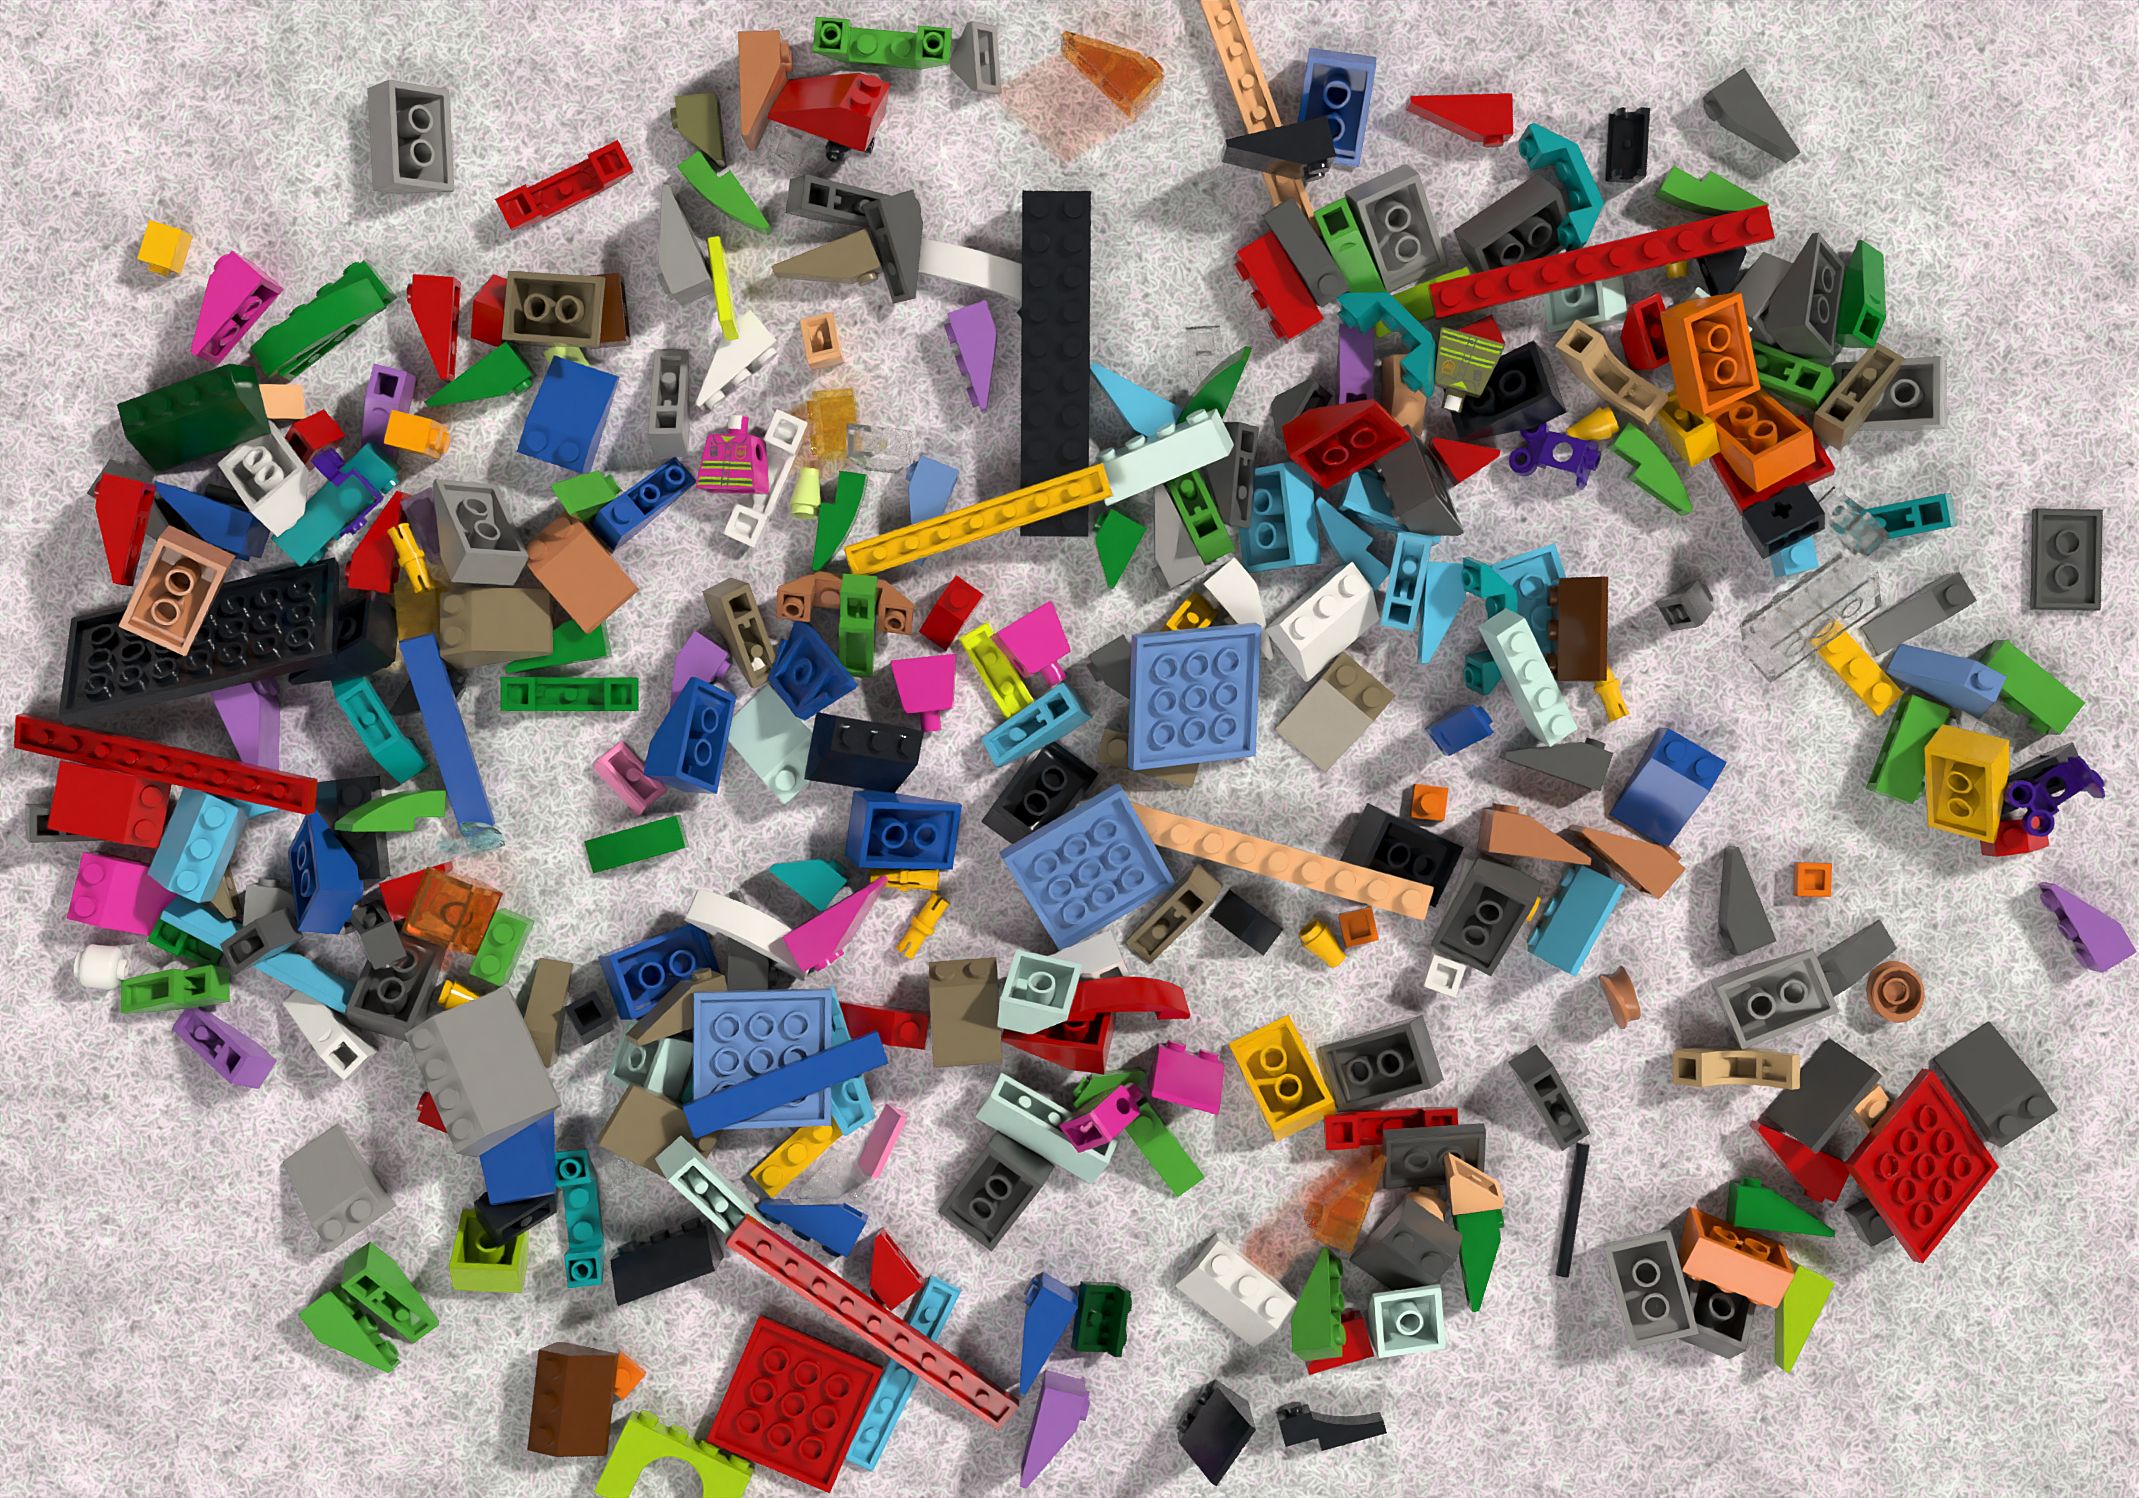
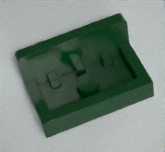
(1101, 1318)

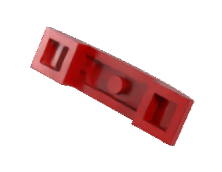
(565, 189)
(1128, 995)
(1366, 1127)

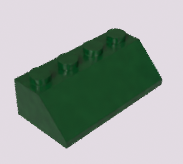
(195, 416)

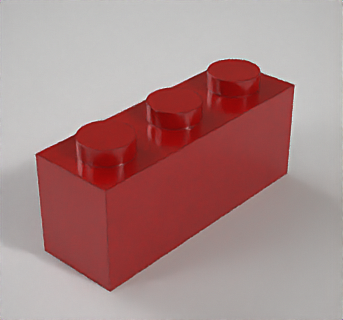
(1277, 288)

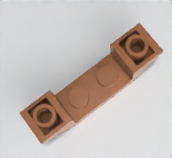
(823, 589)

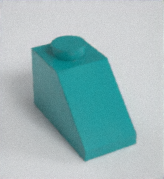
(813, 879)

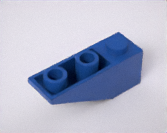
(642, 503)
(1460, 728)
(829, 1224)

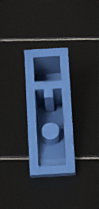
(929, 490)
(1948, 678)

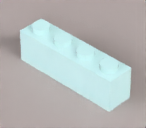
(1165, 454)
(1528, 677)
(1035, 1124)
(706, 1186)

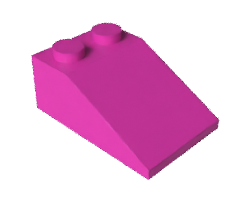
(231, 305)
(117, 894)
(823, 936)
(1187, 1077)

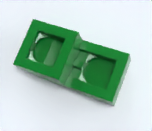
(181, 943)

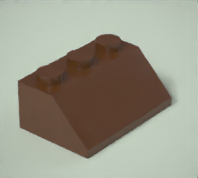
(1578, 629)
(572, 1401)

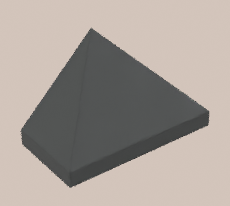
(1296, 402)

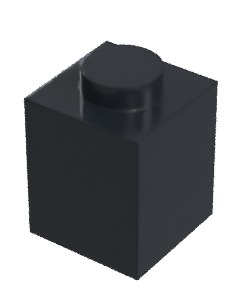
(589, 1018)

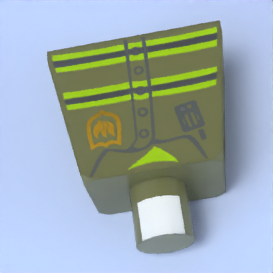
(1463, 366)

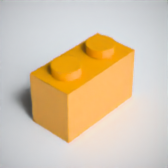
(417, 435)

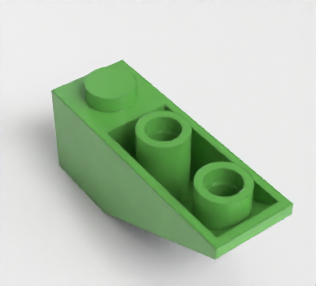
(1348, 247)
(1317, 1317)
(343, 1326)

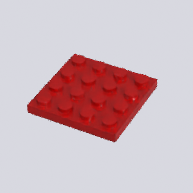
(1921, 1165)
(794, 1403)

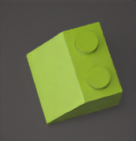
(481, 1265)

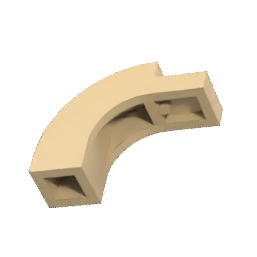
(1599, 369)
(1736, 1066)

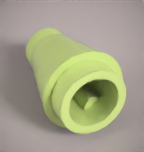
(806, 495)

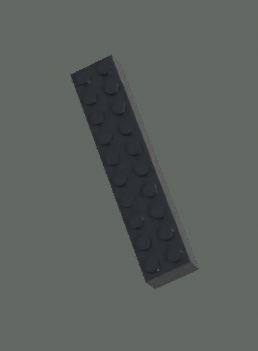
(1055, 347)

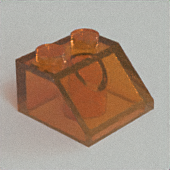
(452, 910)

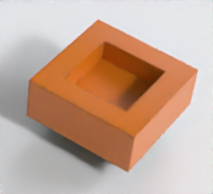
(1429, 802)
(1812, 879)
(1358, 927)
(627, 1375)

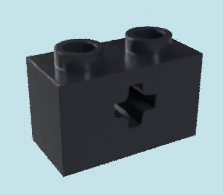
(1783, 519)

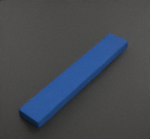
(446, 729)
(785, 1084)

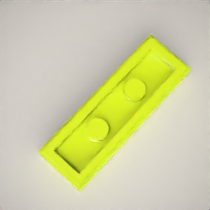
(722, 288)
(996, 671)

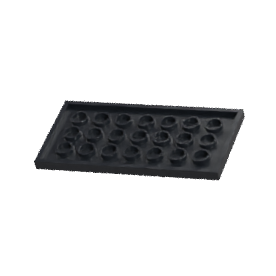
(250, 634)

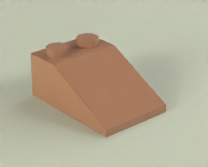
(762, 76)
(579, 571)
(176, 590)
(1518, 834)
(1644, 865)

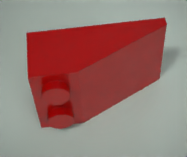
(834, 107)
(1341, 439)
(108, 805)
(1071, 1044)

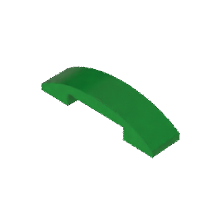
(316, 324)
(569, 694)

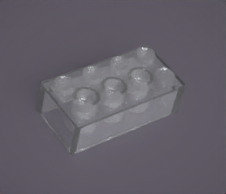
(1810, 613)

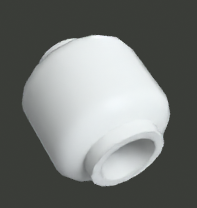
(101, 967)

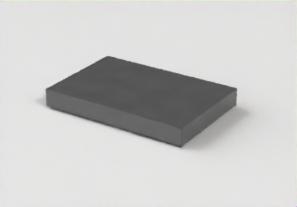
(2066, 559)
(1827, 1095)
(1418, 1154)

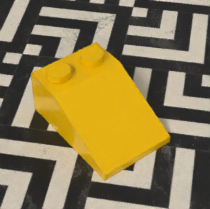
(1966, 782)
(1282, 1078)

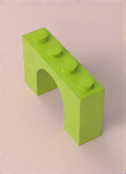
(648, 1440)

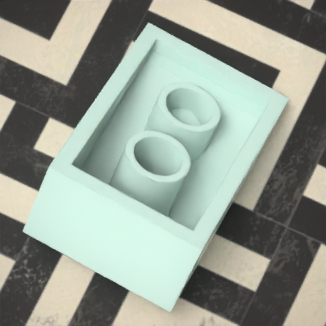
(773, 743)

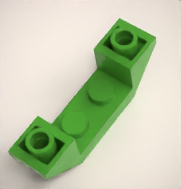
(882, 48)

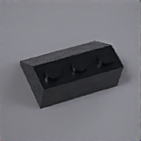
(861, 753)
(366, 849)
(665, 1260)

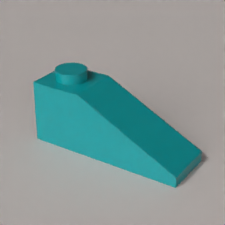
(1916, 515)

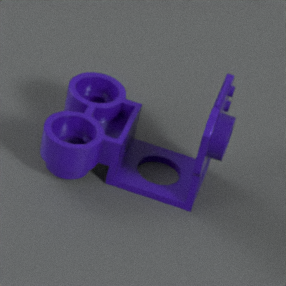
(1540, 454)
(330, 465)
(2040, 803)

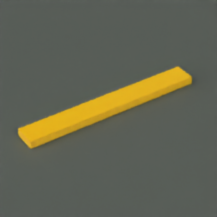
(979, 521)

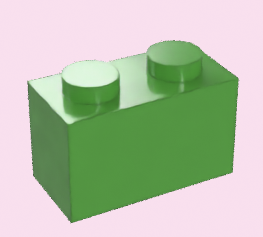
(501, 947)

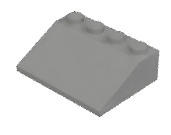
(483, 1071)

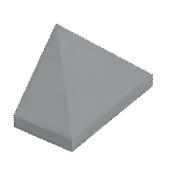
(977, 58)

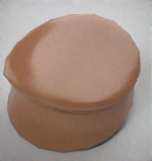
(1895, 991)
(1621, 997)

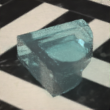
(481, 836)

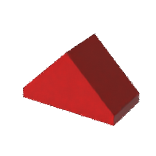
(489, 312)
(1461, 459)

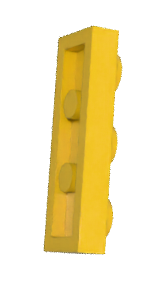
(1860, 673)
(794, 1156)

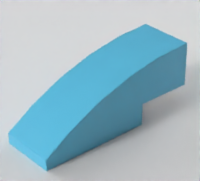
(1350, 543)

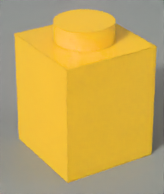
(164, 248)

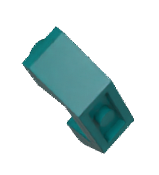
(1545, 148)
(1367, 309)
(1482, 581)
(377, 728)
(583, 1217)

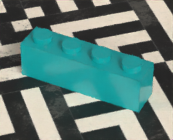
(334, 506)

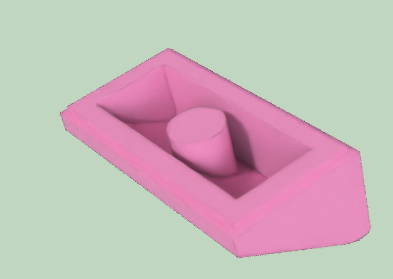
(625, 776)
(882, 1140)

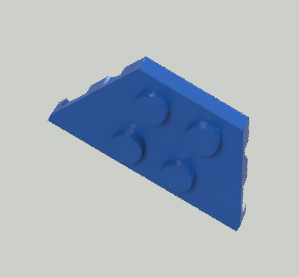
(808, 672)

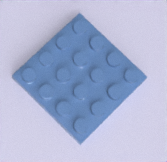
(1193, 695)
(1088, 867)
(755, 1032)

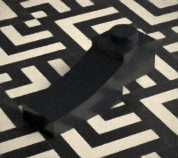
(1302, 1425)

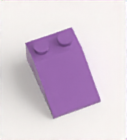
(252, 720)
(1055, 1420)

